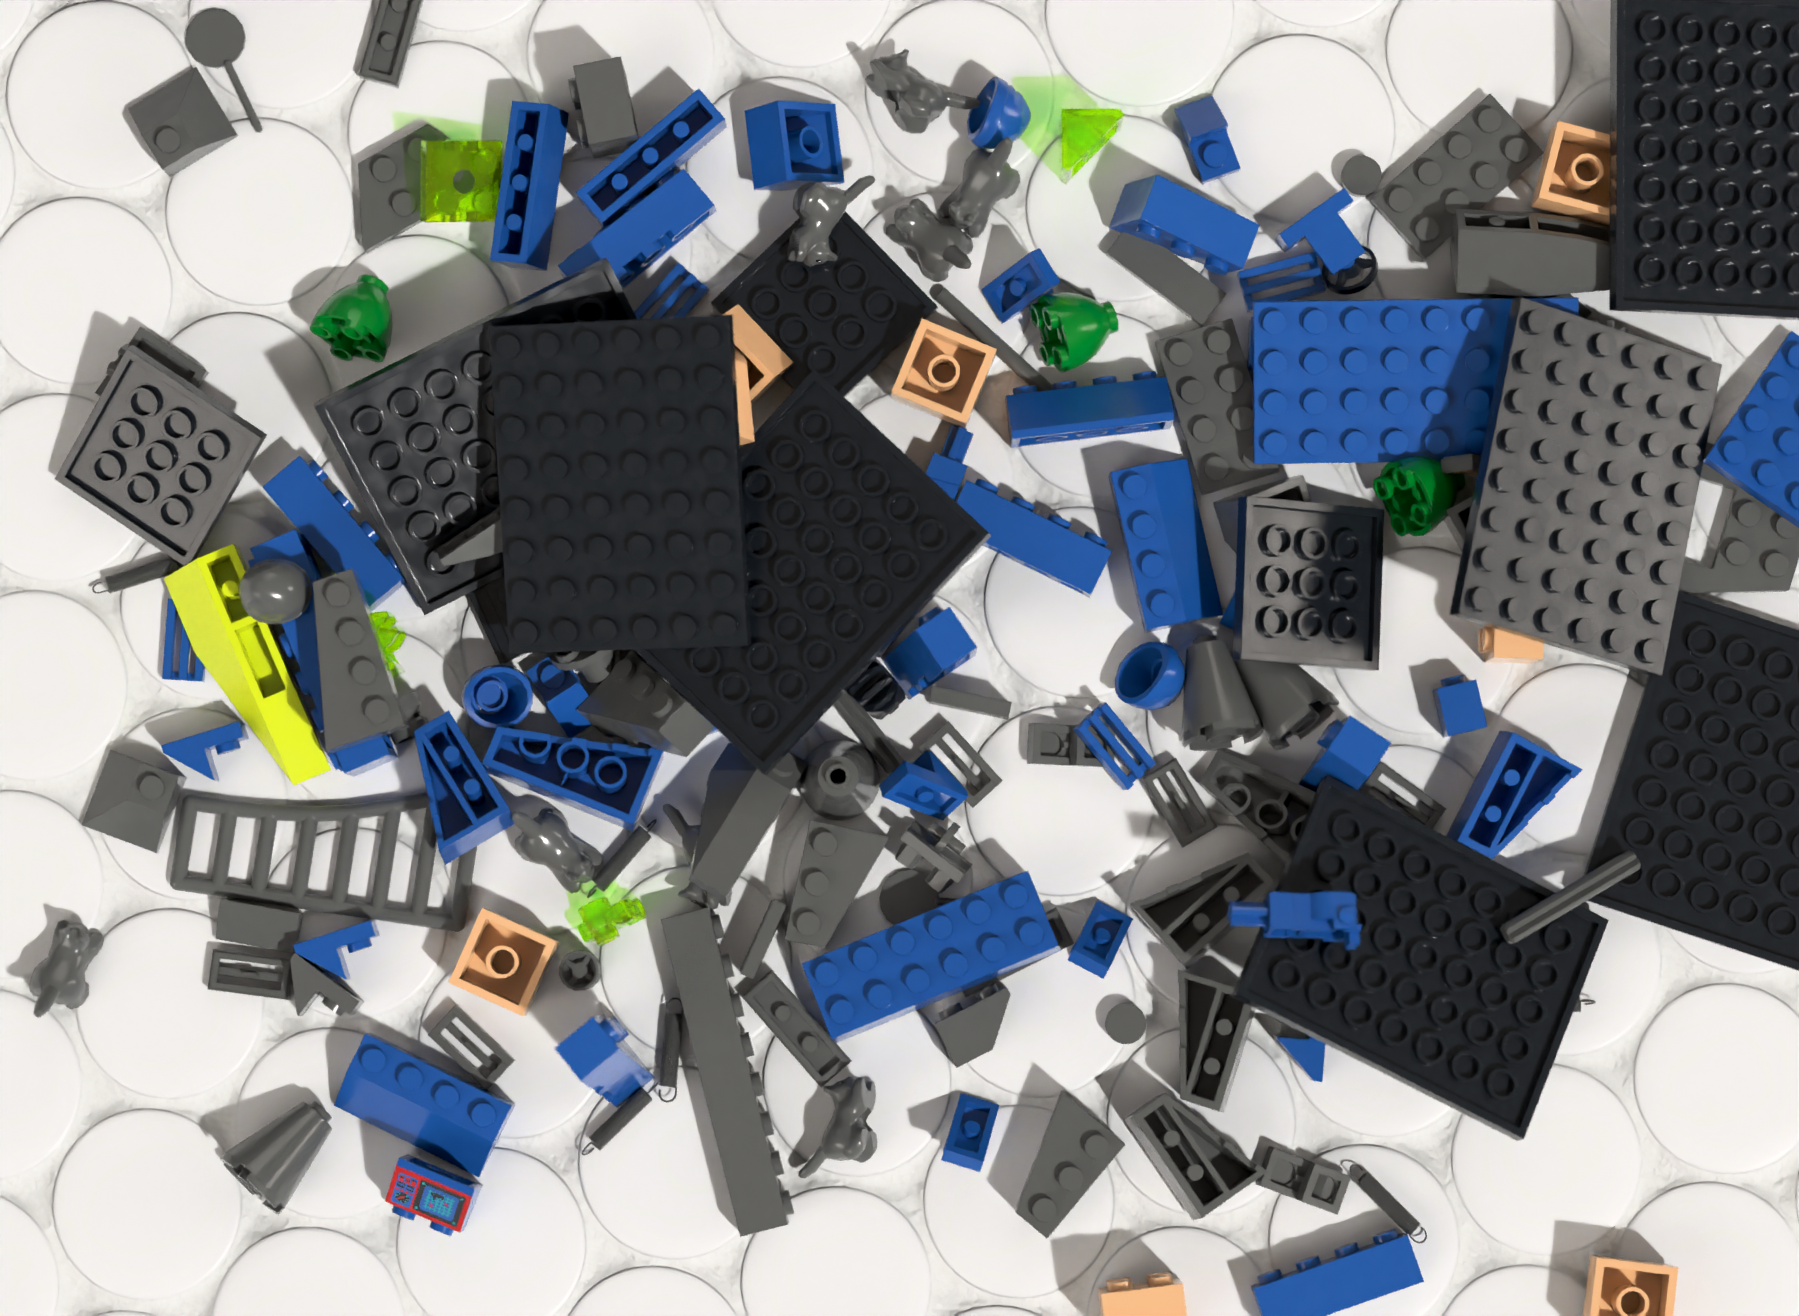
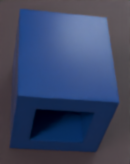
(1459, 706)

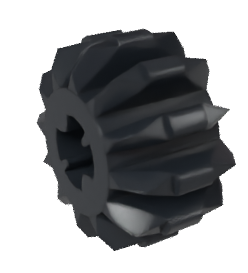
(877, 691)

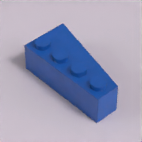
(580, 773)
(605, 1059)

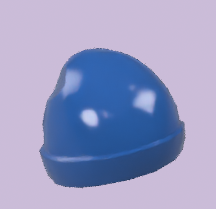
(999, 116)
(1150, 676)
(497, 696)

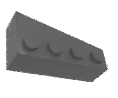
(354, 672)

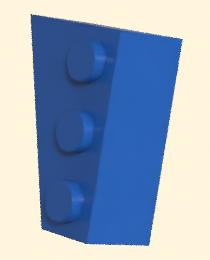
(1184, 224)
(930, 651)
(1347, 754)
(459, 790)
(1508, 793)

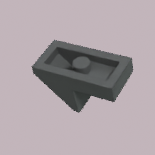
(311, 981)

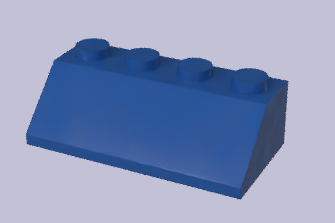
(1089, 411)
(1165, 544)
(423, 1104)

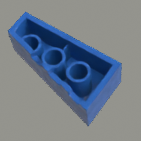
(646, 229)

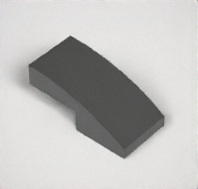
(1061, 746)
(1303, 1180)

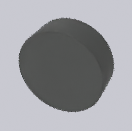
(1361, 176)
(1125, 1023)

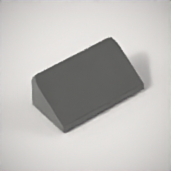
(258, 925)

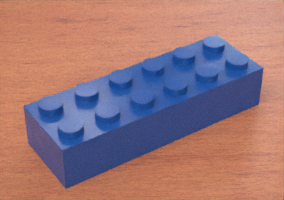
(301, 644)
(931, 957)

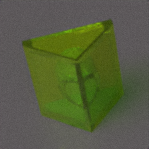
(1083, 135)

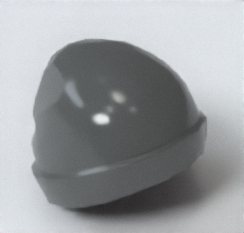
(275, 591)

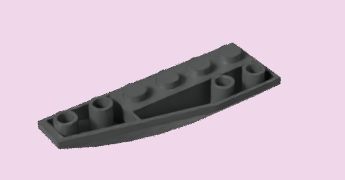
(1528, 254)

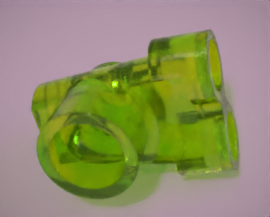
(603, 920)

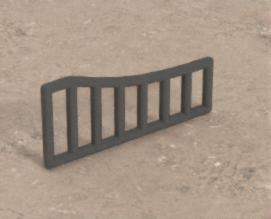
(298, 896)

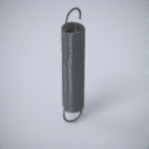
(139, 575)
(621, 858)
(671, 1050)
(620, 1119)
(1388, 1203)

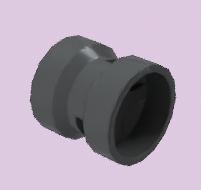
(410, 704)
(574, 970)

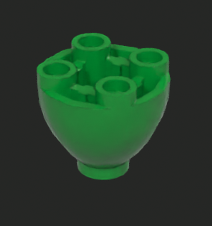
(356, 320)
(1072, 328)
(1416, 493)

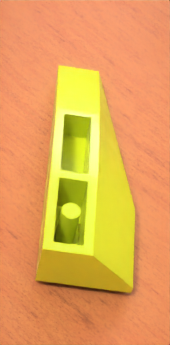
(246, 660)

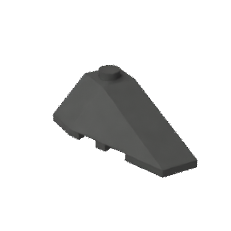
(1260, 800)
(737, 816)

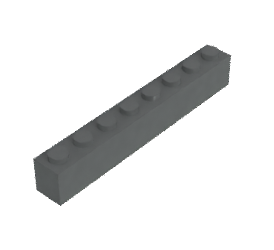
(725, 1071)

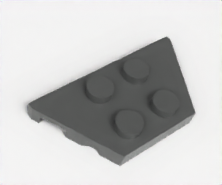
(393, 188)

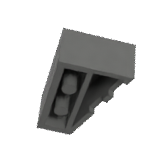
(644, 709)
(1194, 913)
(1066, 1165)

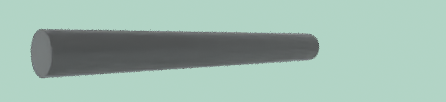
(990, 338)

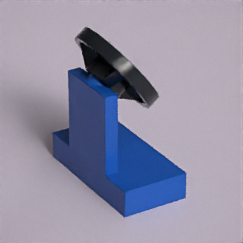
(1332, 244)

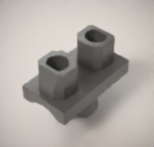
(939, 849)

